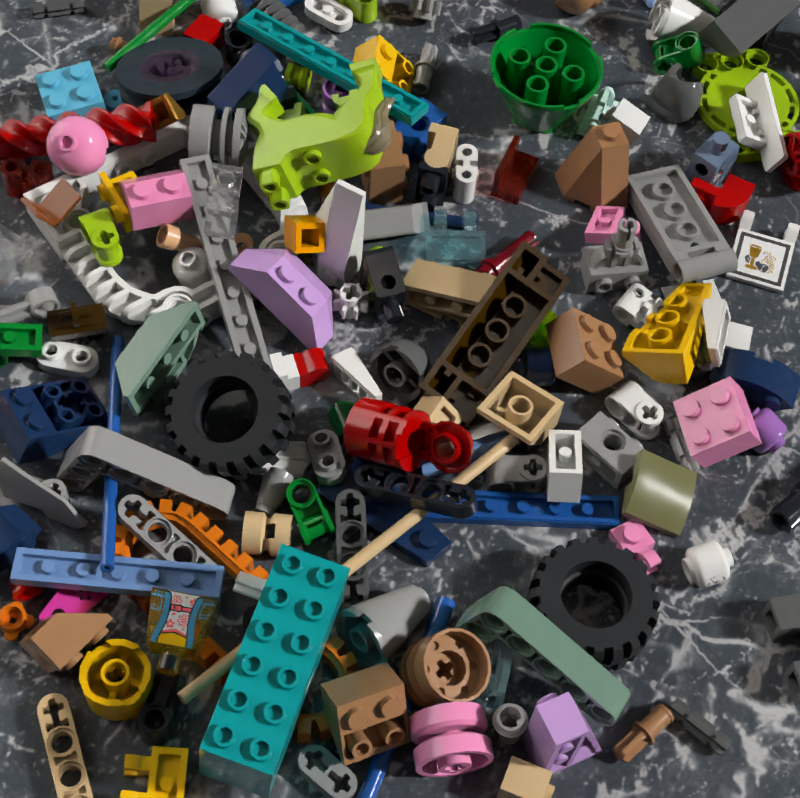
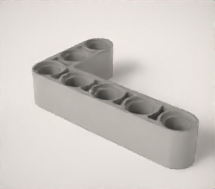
(146, 469)

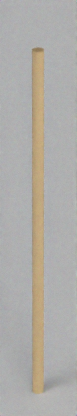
(361, 558)

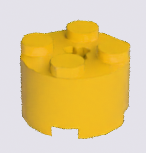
(100, 674)

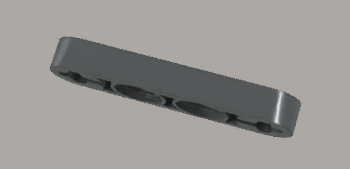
(346, 551)

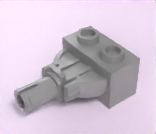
(615, 263)

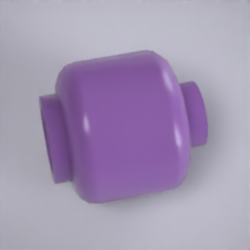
(770, 430)

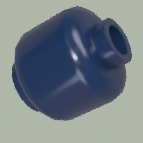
(537, 366)

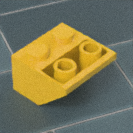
(392, 64)

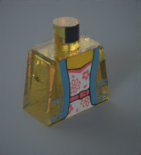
(179, 627)

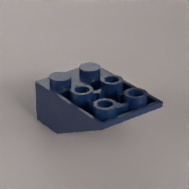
(48, 417)

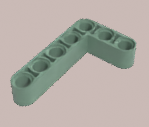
(548, 650)

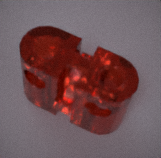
(21, 178)

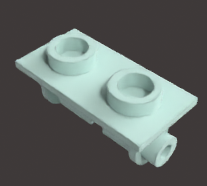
(597, 108)

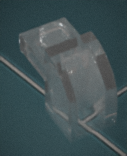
(223, 201)

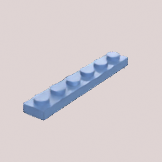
(129, 575)

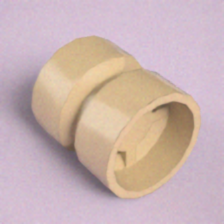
(255, 532)

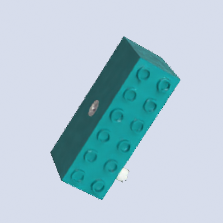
(272, 669)

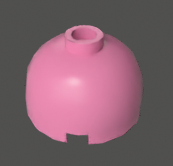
(77, 145)

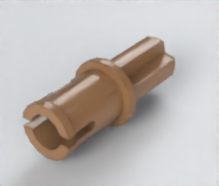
(643, 733)

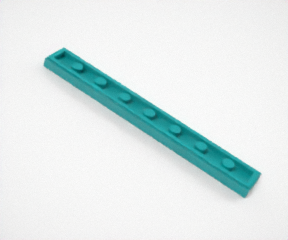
(324, 61)

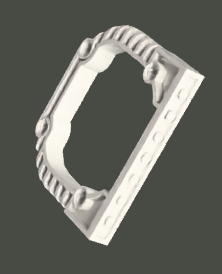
(103, 283)

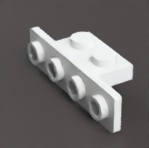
(758, 122)

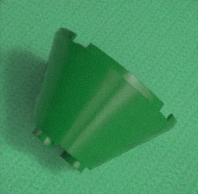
(544, 74)

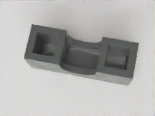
(783, 624)

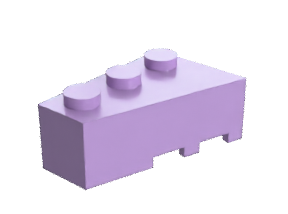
(559, 734)

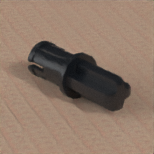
(495, 29)

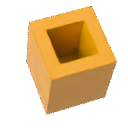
(304, 233)

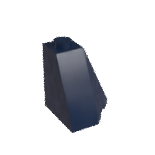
(243, 82)

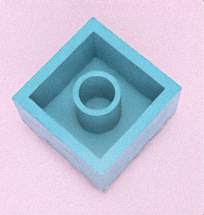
(70, 89)

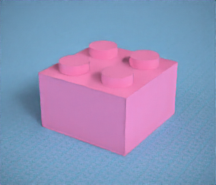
(717, 422)

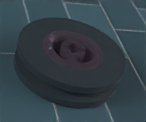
(173, 65)

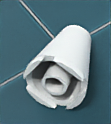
(676, 17)

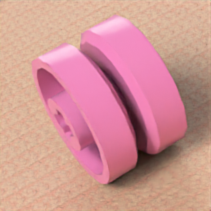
(450, 739)

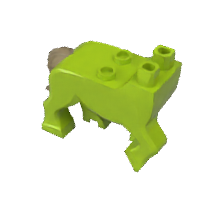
(320, 147)

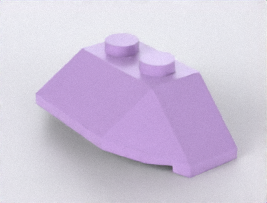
(288, 292)

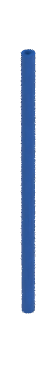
(111, 485)

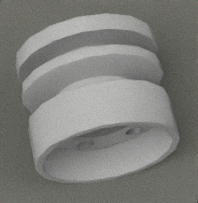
(218, 136)

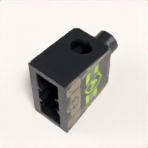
(384, 282)

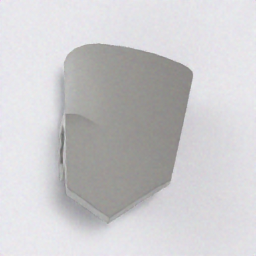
(47, 495)

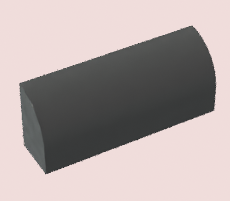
(745, 24)

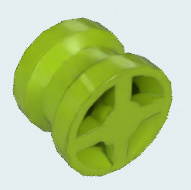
(298, 76)

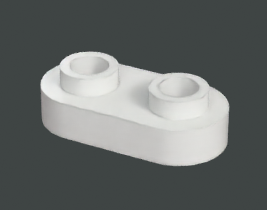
(329, 14)
(66, 358)

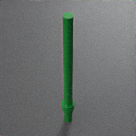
(148, 32)

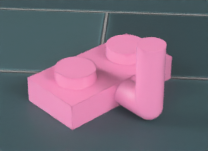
(604, 223)

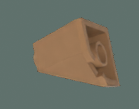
(597, 168)

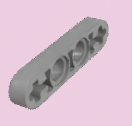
(174, 539)

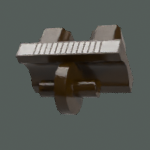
(77, 322)

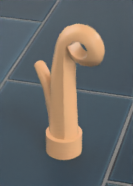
(172, 238)

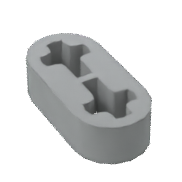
(333, 767)

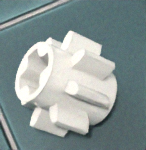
(350, 300)

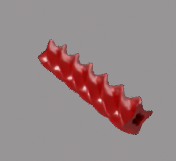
(122, 127)

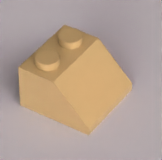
(522, 409)

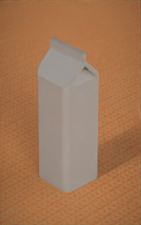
(396, 220)

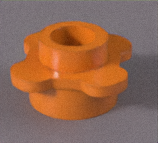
(15, 611)

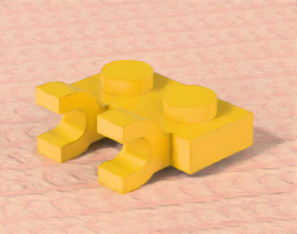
(165, 769)

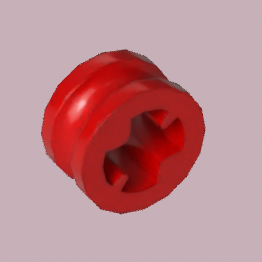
(24, 592)

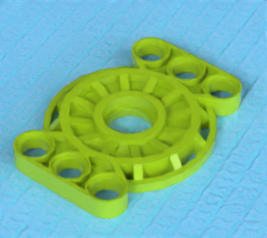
(724, 82)

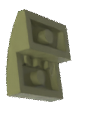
(659, 493)

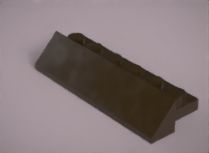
(495, 332)

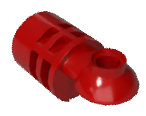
(405, 437)

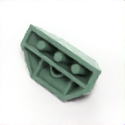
(158, 355)

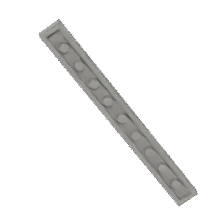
(232, 295)

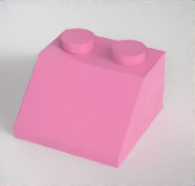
(157, 199)

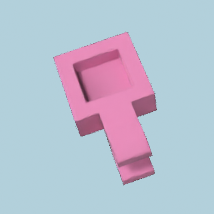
(638, 540)

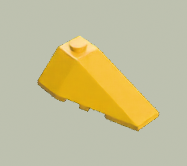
(671, 337)

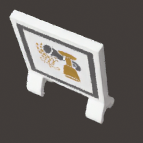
(762, 258)

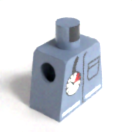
(715, 155)

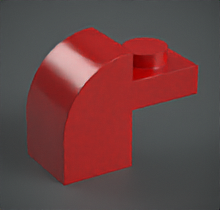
(724, 203)

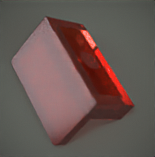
(513, 173)

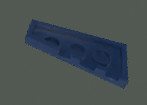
(421, 542)

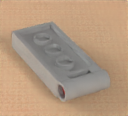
(679, 225)

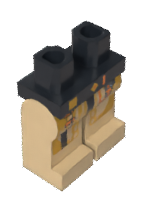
(437, 165)

